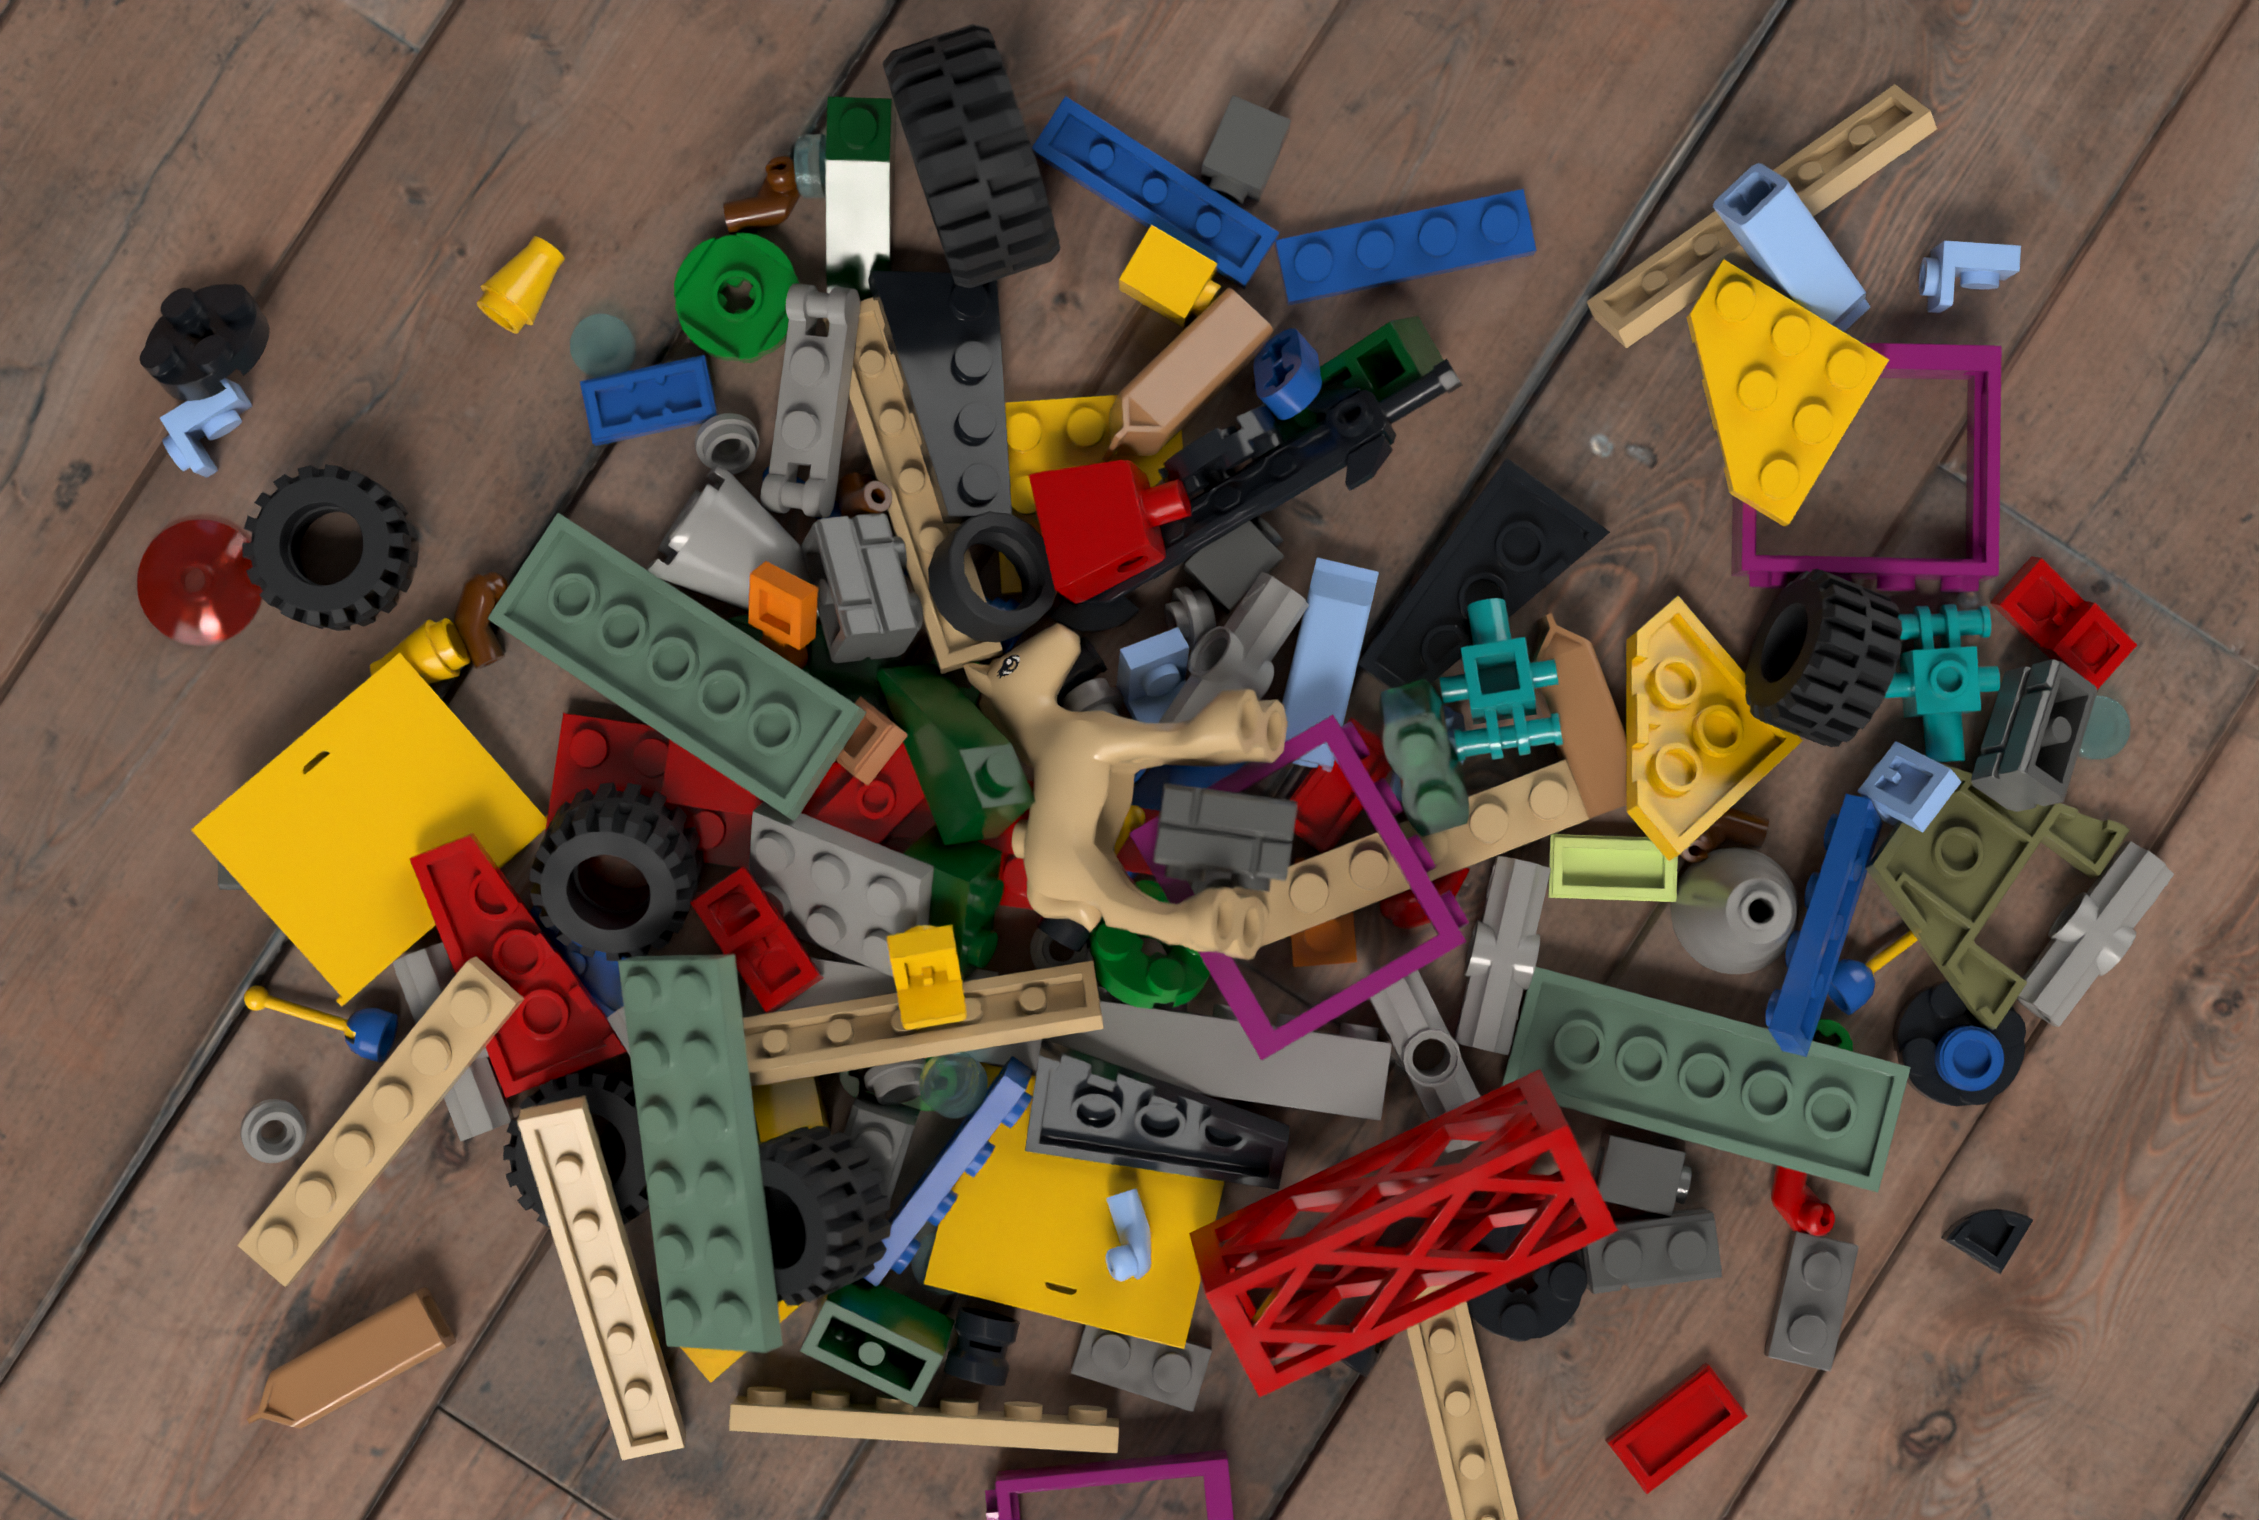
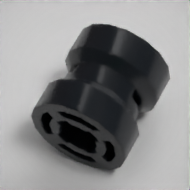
(977, 1360)

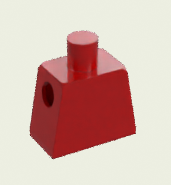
(1103, 523)

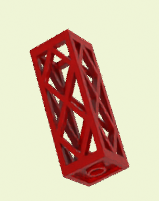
(1398, 1274)

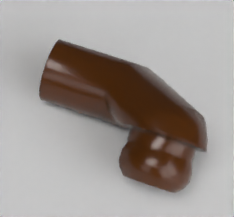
(771, 204)
(862, 495)
(474, 606)
(1733, 826)

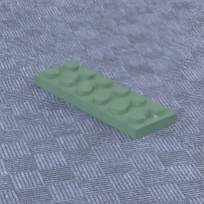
(677, 666)
(1708, 1079)
(700, 1152)

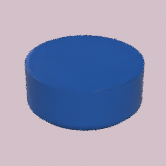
(1969, 1058)

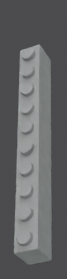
(1183, 1048)

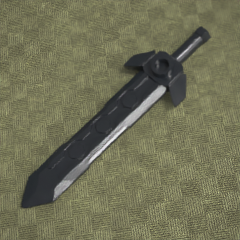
(1352, 435)

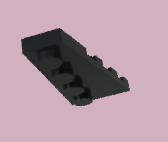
(953, 384)
(1503, 548)
(1137, 1121)

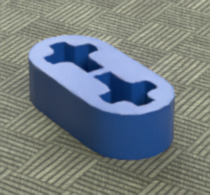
(1287, 374)

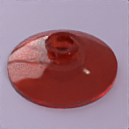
(224, 602)

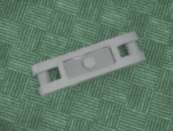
(812, 400)

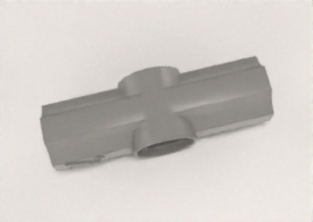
(1241, 650)
(2093, 933)
(1502, 955)
(1409, 1019)
(477, 1097)

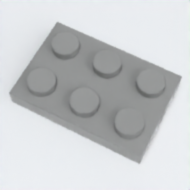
(838, 885)

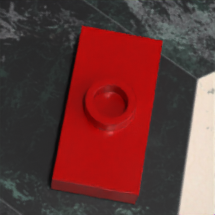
(877, 808)

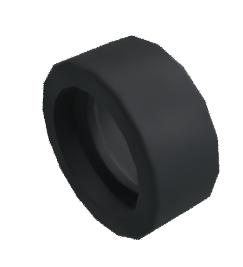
(961, 604)

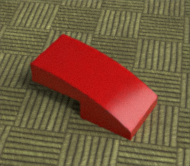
(2062, 622)
(763, 944)

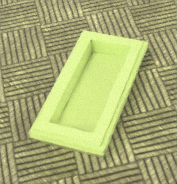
(1610, 869)

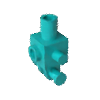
(1943, 680)
(1500, 687)

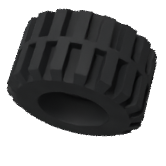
(278, 538)
(1823, 658)
(607, 915)
(606, 1096)
(821, 1212)

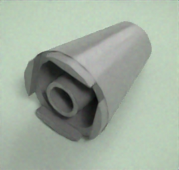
(722, 540)
(1714, 905)

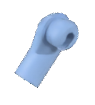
(1134, 1233)

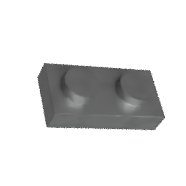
(1811, 1300)
(1143, 1366)

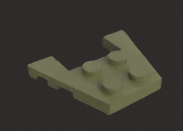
(1961, 869)

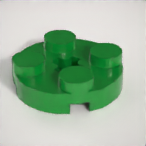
(701, 306)
(1141, 978)

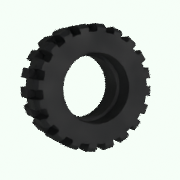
(972, 155)

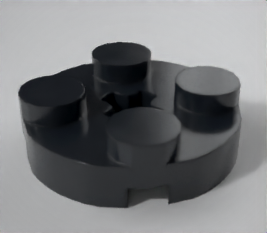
(204, 340)
(1218, 452)
(1922, 1025)
(1535, 1312)

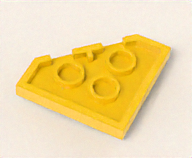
(1775, 387)
(1060, 436)
(1689, 730)

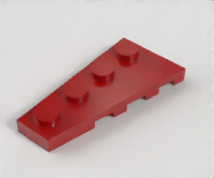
(484, 917)

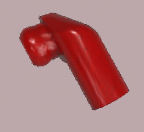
(1405, 908)
(1799, 1203)

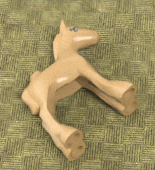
(1086, 788)

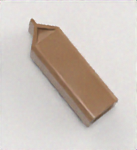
(1185, 376)
(1587, 715)
(355, 1361)

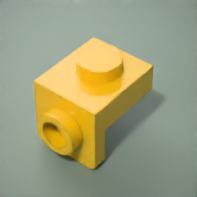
(927, 976)

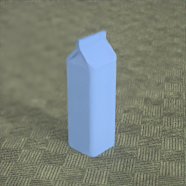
(1790, 246)
(1327, 651)

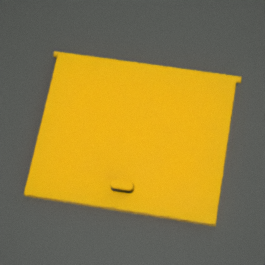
(333, 833)
(1040, 1229)

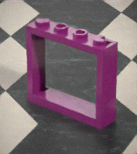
(1914, 361)
(1408, 854)
(1004, 1501)

